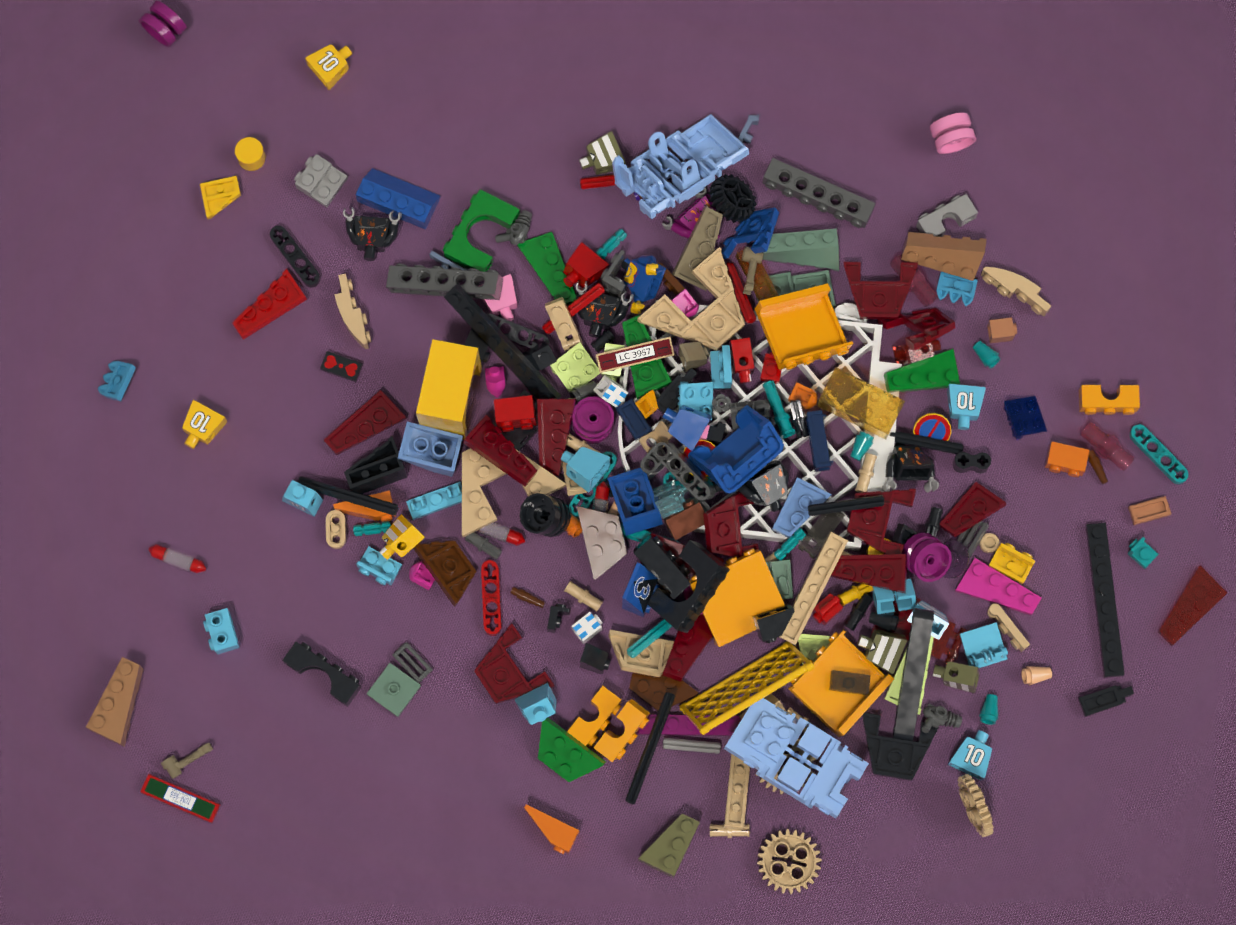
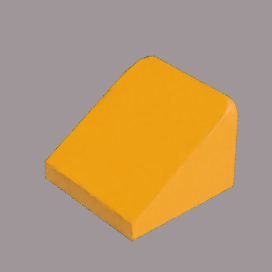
(647, 404)

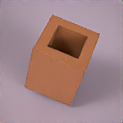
(1001, 330)

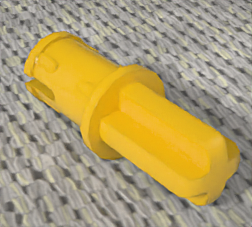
(854, 593)

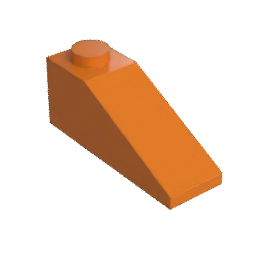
(364, 512)
(556, 832)

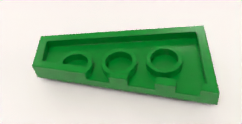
(547, 262)
(924, 374)
(646, 375)

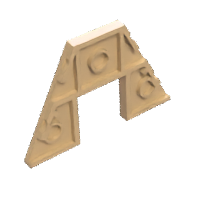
(714, 324)
(479, 472)

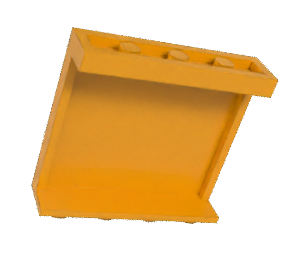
(802, 327)
(742, 594)
(834, 708)

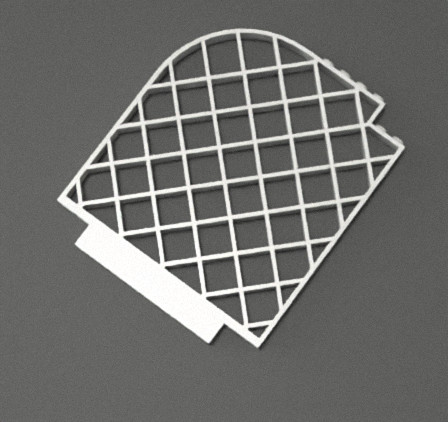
(880, 446)

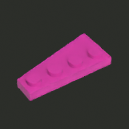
(990, 585)

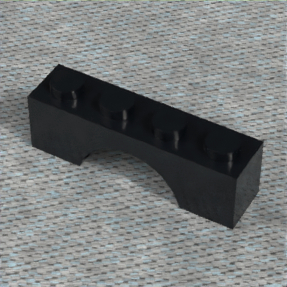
(302, 659)

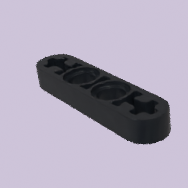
(293, 257)
(515, 328)

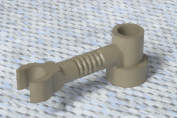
(752, 258)
(174, 767)

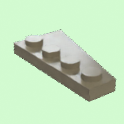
(699, 246)

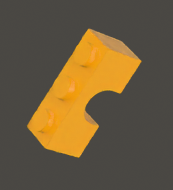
(1092, 400)
(607, 704)
(633, 718)

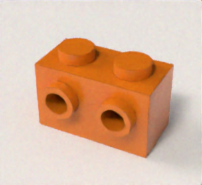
(1066, 459)

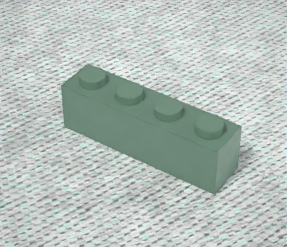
(803, 248)

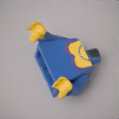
(643, 280)

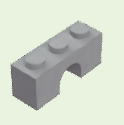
(960, 209)

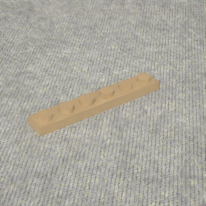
(814, 586)

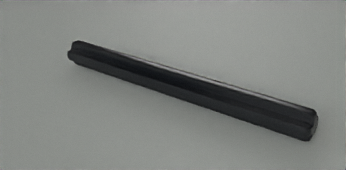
(349, 496)
(650, 748)

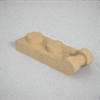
(563, 323)
(1007, 626)

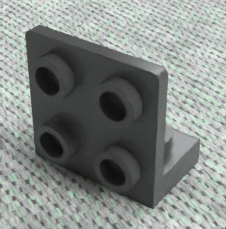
(612, 284)

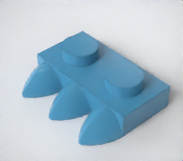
(956, 288)
(117, 381)

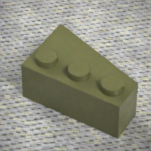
(671, 846)

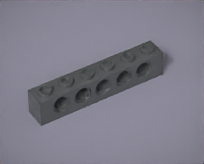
(814, 184)
(489, 290)

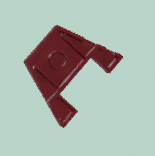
(880, 298)
(926, 323)
(871, 523)
(723, 527)
(500, 673)

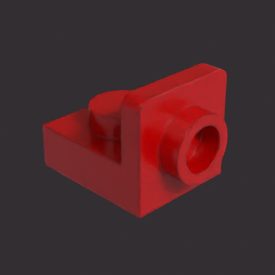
(770, 369)

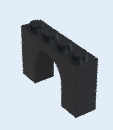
(709, 574)

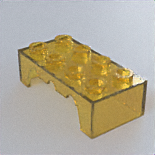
(860, 403)

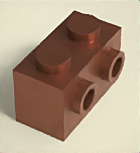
(685, 520)

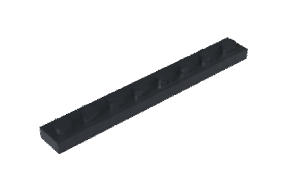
(500, 343)
(1104, 600)

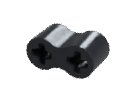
(971, 462)

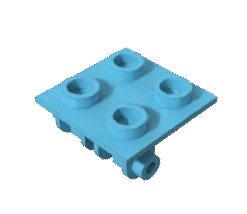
(696, 395)
(983, 646)

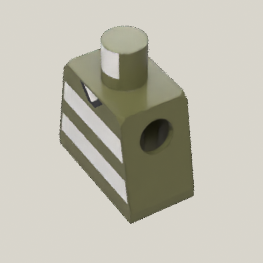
(601, 154)
(883, 648)
(965, 680)

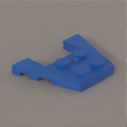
(756, 228)

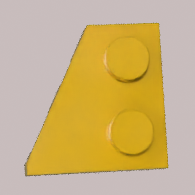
(219, 194)

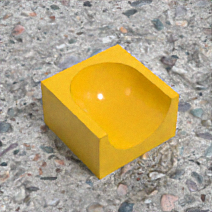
(447, 386)

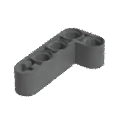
(682, 473)

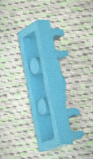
(435, 501)

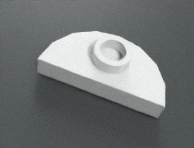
(848, 312)

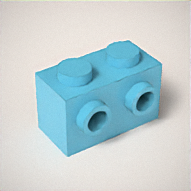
(221, 631)

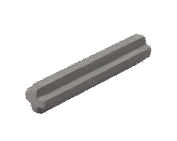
(691, 745)

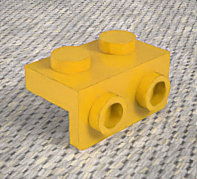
(1012, 563)

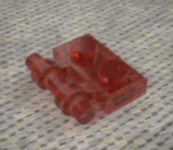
(939, 646)

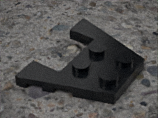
(895, 756)

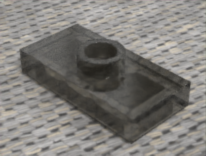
(849, 682)

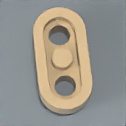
(335, 530)

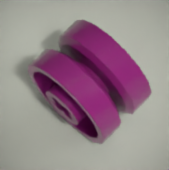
(162, 24)
(591, 430)
(927, 557)

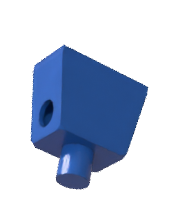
(687, 425)

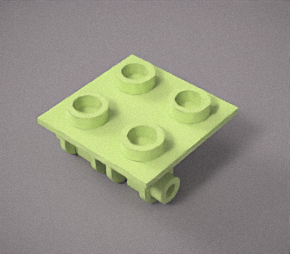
(575, 367)

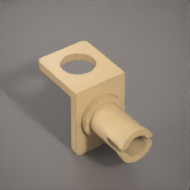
(660, 434)

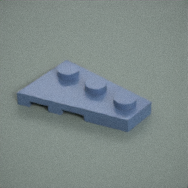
(796, 505)

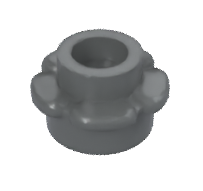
(721, 398)

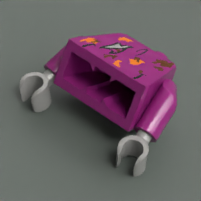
(688, 218)

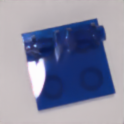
(1024, 416)

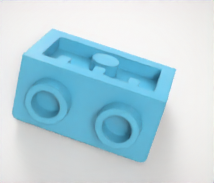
(721, 368)
(378, 566)

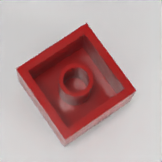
(515, 413)

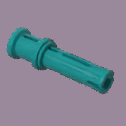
(780, 416)

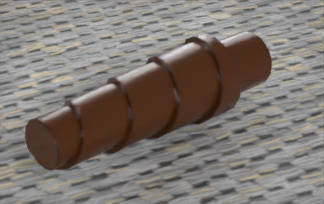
(1097, 467)
(527, 597)

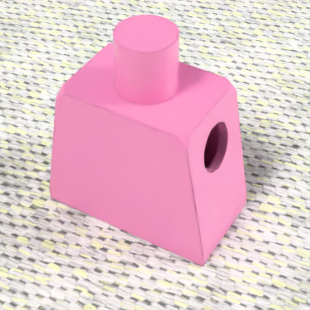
(507, 300)

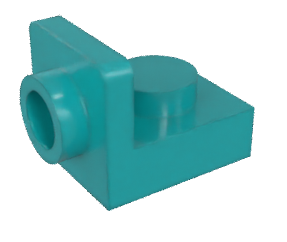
(1142, 552)

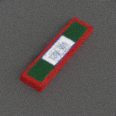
(180, 798)

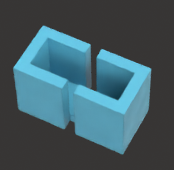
(884, 599)

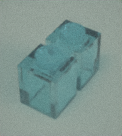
(669, 498)

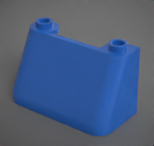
(741, 453)

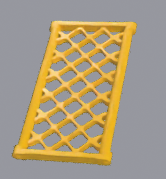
(746, 700)

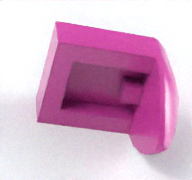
(686, 303)
(495, 380)
(420, 575)

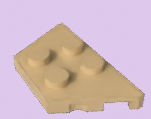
(648, 662)

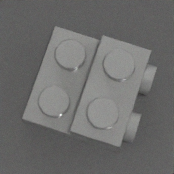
(320, 180)

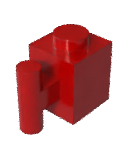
(827, 609)

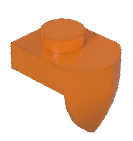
(806, 395)

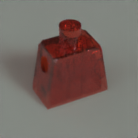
(905, 355)

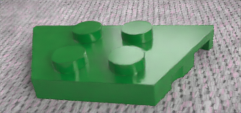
(565, 753)

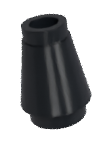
(886, 620)

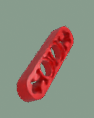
(488, 598)

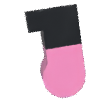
(714, 434)

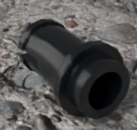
(599, 344)

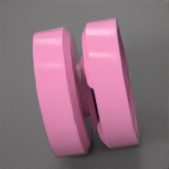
(952, 133)

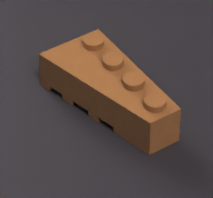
(945, 253)
(116, 705)

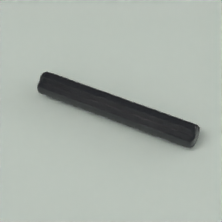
(926, 442)
(846, 505)

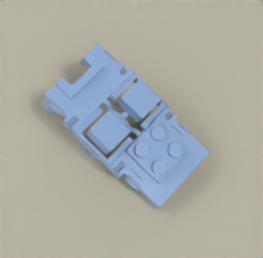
(706, 147)
(764, 738)

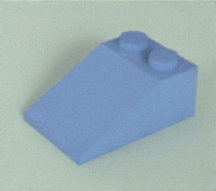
(430, 448)

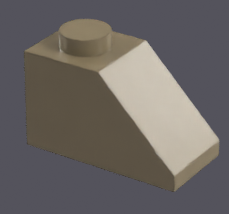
(692, 355)

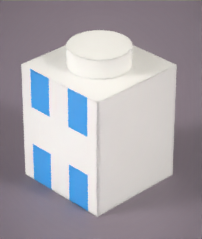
(610, 391)
(587, 627)

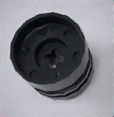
(545, 515)

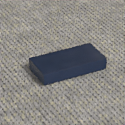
(633, 419)

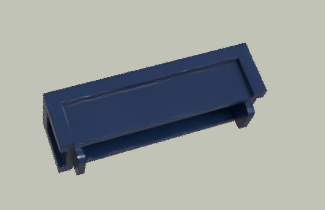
(818, 441)

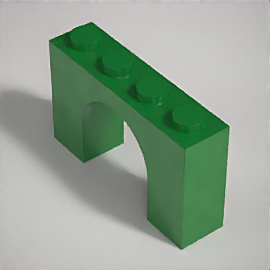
(482, 208)

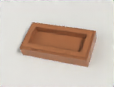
(1149, 510)

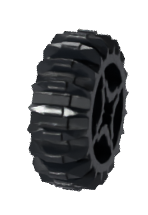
(732, 198)

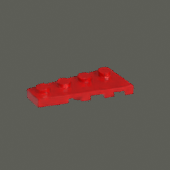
(275, 302)

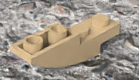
(1010, 283)
(352, 317)

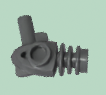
(518, 231)
(939, 716)

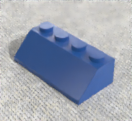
(390, 193)

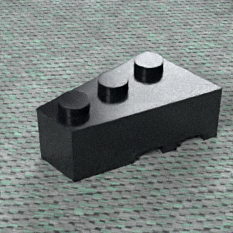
(377, 469)
(663, 565)

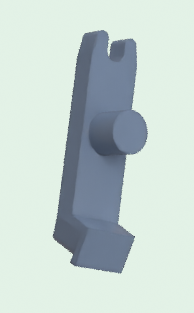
(744, 136)
(446, 264)

